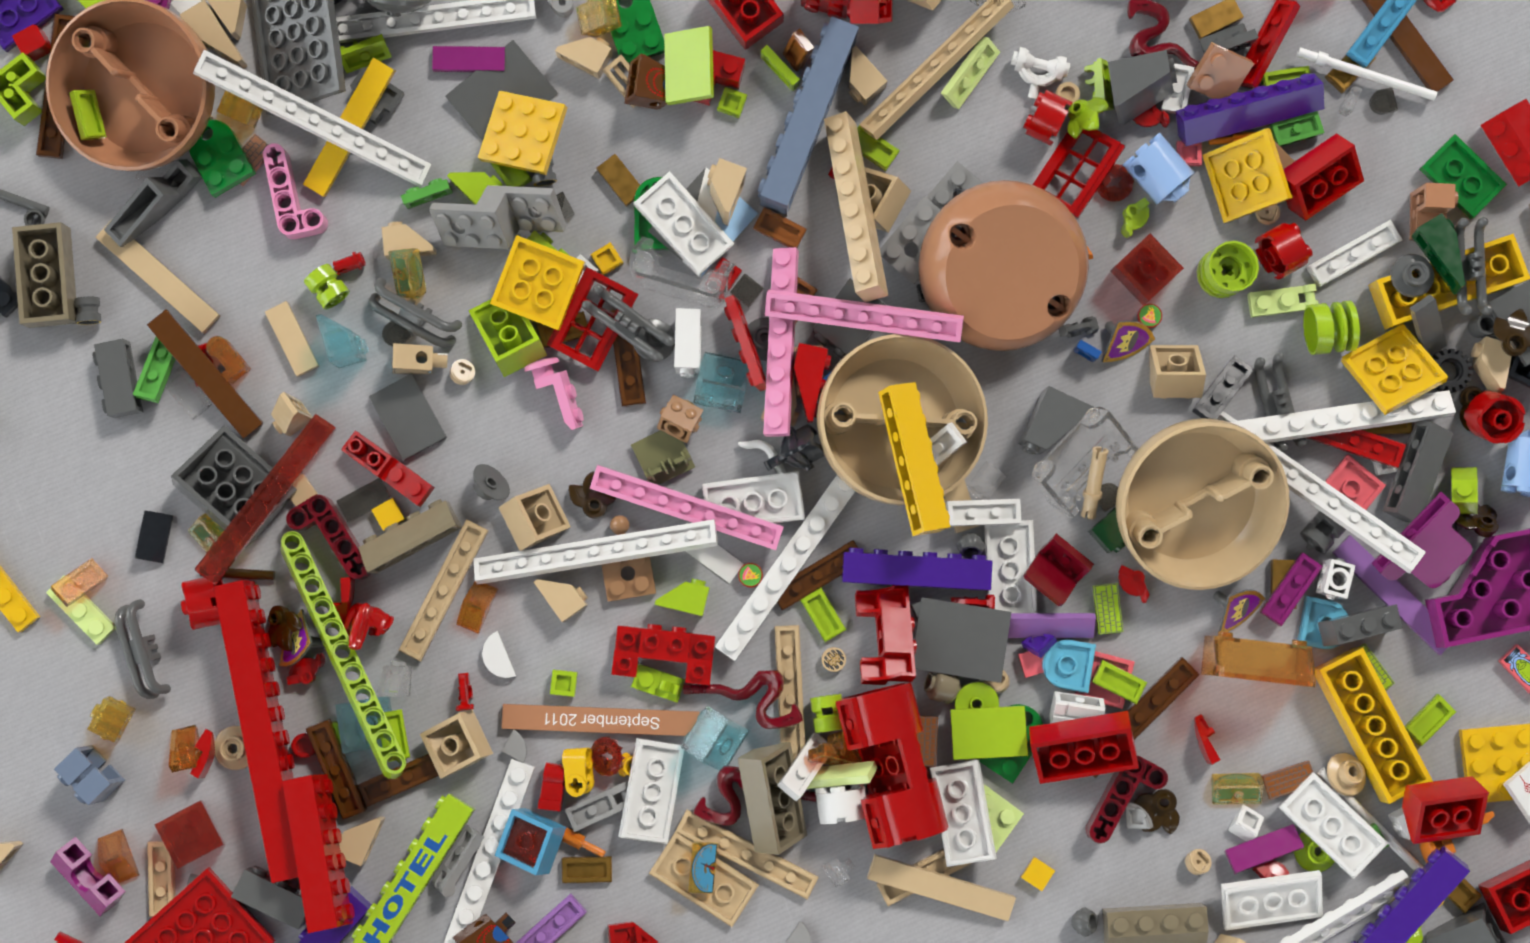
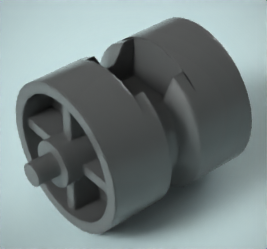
(1321, 533)

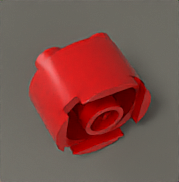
(1048, 116)
(1283, 250)
(1495, 417)
(200, 603)

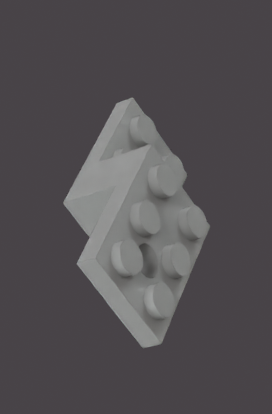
(498, 217)
(918, 221)

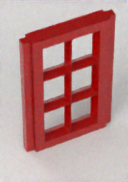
(1096, 178)
(608, 337)

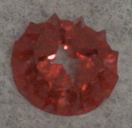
(1113, 193)
(602, 764)

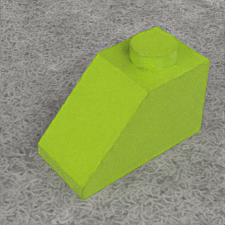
(473, 183)
(1465, 489)
(686, 597)

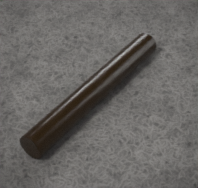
(249, 574)

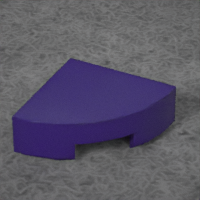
(1039, 645)

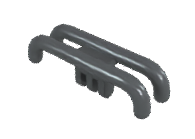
(1473, 267)
(412, 316)
(627, 323)
(1278, 401)
(138, 651)

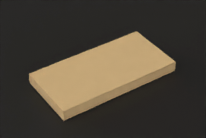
(731, 887)

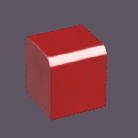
(32, 42)

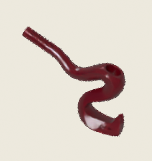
(1138, 44)
(775, 684)
(725, 778)

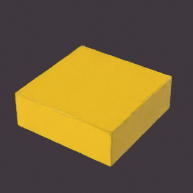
(607, 258)
(388, 513)
(1037, 873)

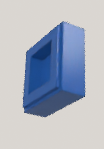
(1087, 351)

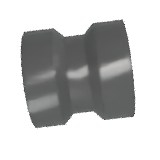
(543, 180)
(87, 310)

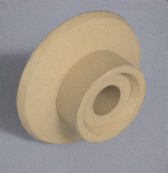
(223, 751)
(1339, 777)

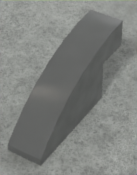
(152, 202)

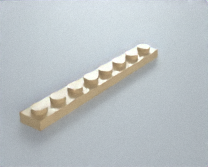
(935, 67)

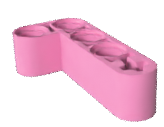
(289, 190)

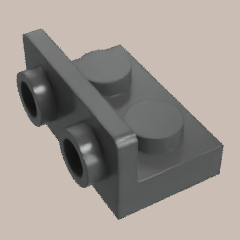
(1233, 38)

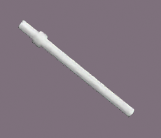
(1322, 59)
(1363, 813)

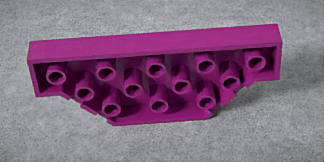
(1489, 595)

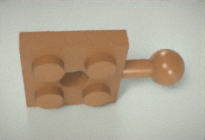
(615, 585)

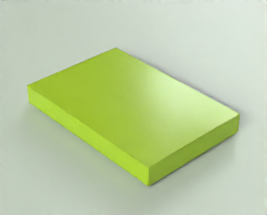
(689, 65)
(988, 732)

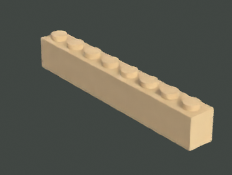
(855, 207)

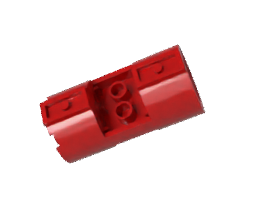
(900, 798)

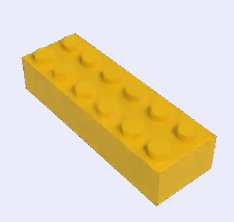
(1503, 270)
(1371, 724)

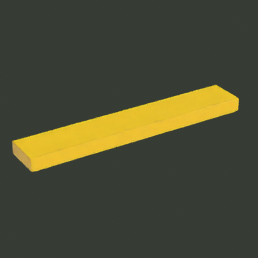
(357, 113)

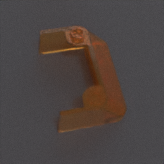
(1258, 660)

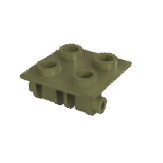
(662, 457)

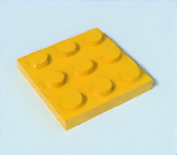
(522, 132)
(1247, 175)
(537, 282)
(1394, 369)
(1495, 756)

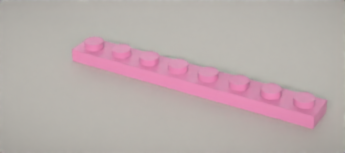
(864, 315)
(780, 348)
(686, 507)

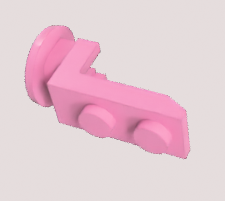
(565, 391)

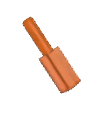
(1226, 140)
(578, 840)

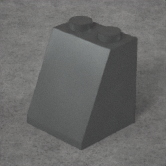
(1140, 83)
(839, 337)
(1051, 419)
(1468, 927)

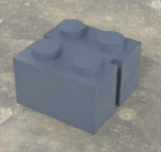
(82, 772)

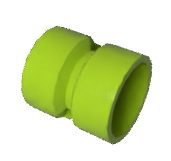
(328, 289)
(825, 722)

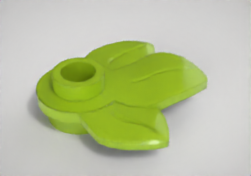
(1085, 116)

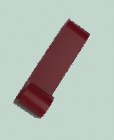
(336, 539)
(1121, 800)

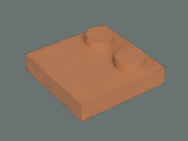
(1219, 72)

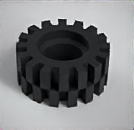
(1462, 368)

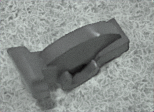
(1089, 325)

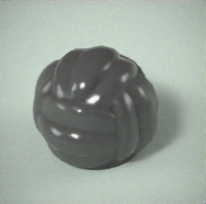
(970, 545)
(1084, 922)

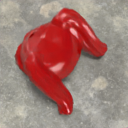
(364, 618)

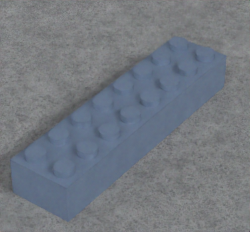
(807, 120)

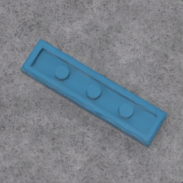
(1378, 31)

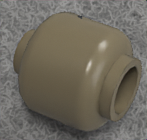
(942, 687)

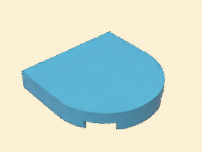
(1315, 611)
(1069, 665)

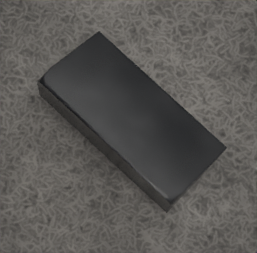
(154, 536)

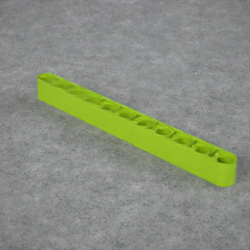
(342, 665)

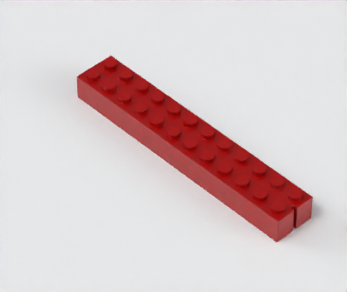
(259, 718)

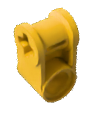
(578, 767)

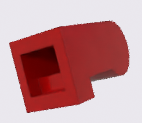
(552, 787)

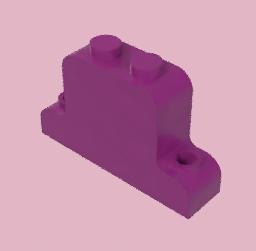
(1434, 535)

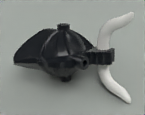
(795, 450)

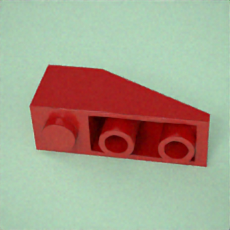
(808, 371)

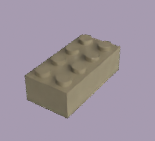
(44, 275)

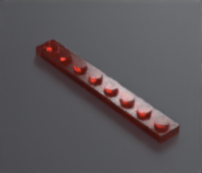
(265, 499)

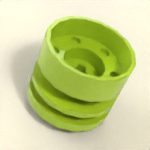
(1239, 263)
(1331, 327)

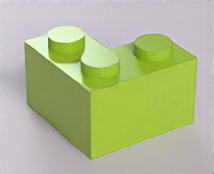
(16, 83)

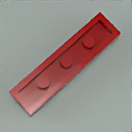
(1269, 40)
(743, 335)
(1365, 445)

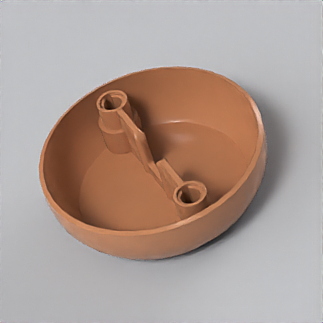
(143, 80)
(1004, 264)

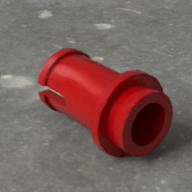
(349, 263)

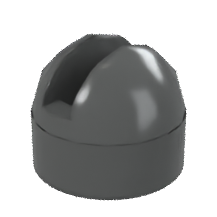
(29, 217)

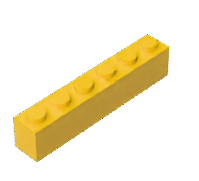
(914, 459)

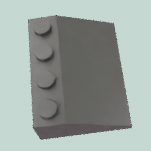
(224, 477)

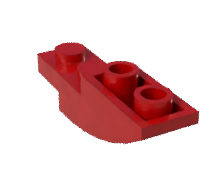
(387, 468)

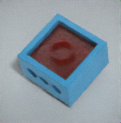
(530, 841)

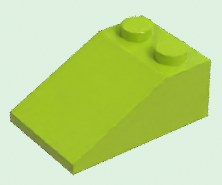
(507, 337)

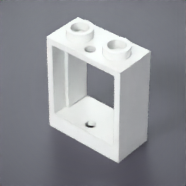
(688, 342)

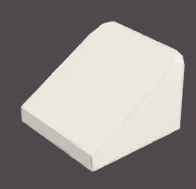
(1246, 823)

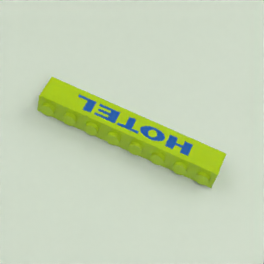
(414, 872)

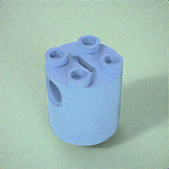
(1160, 170)
(1517, 466)

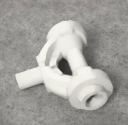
(1056, 69)

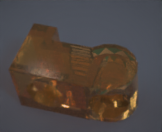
(229, 358)

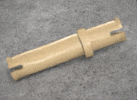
(1093, 492)

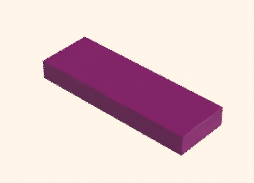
(467, 58)
(1291, 589)
(1264, 849)

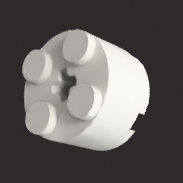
(840, 803)

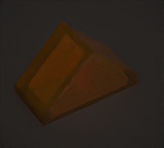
(476, 606)
(116, 856)

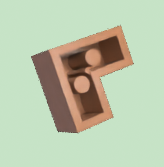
(1429, 202)

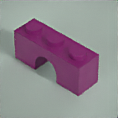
(76, 867)

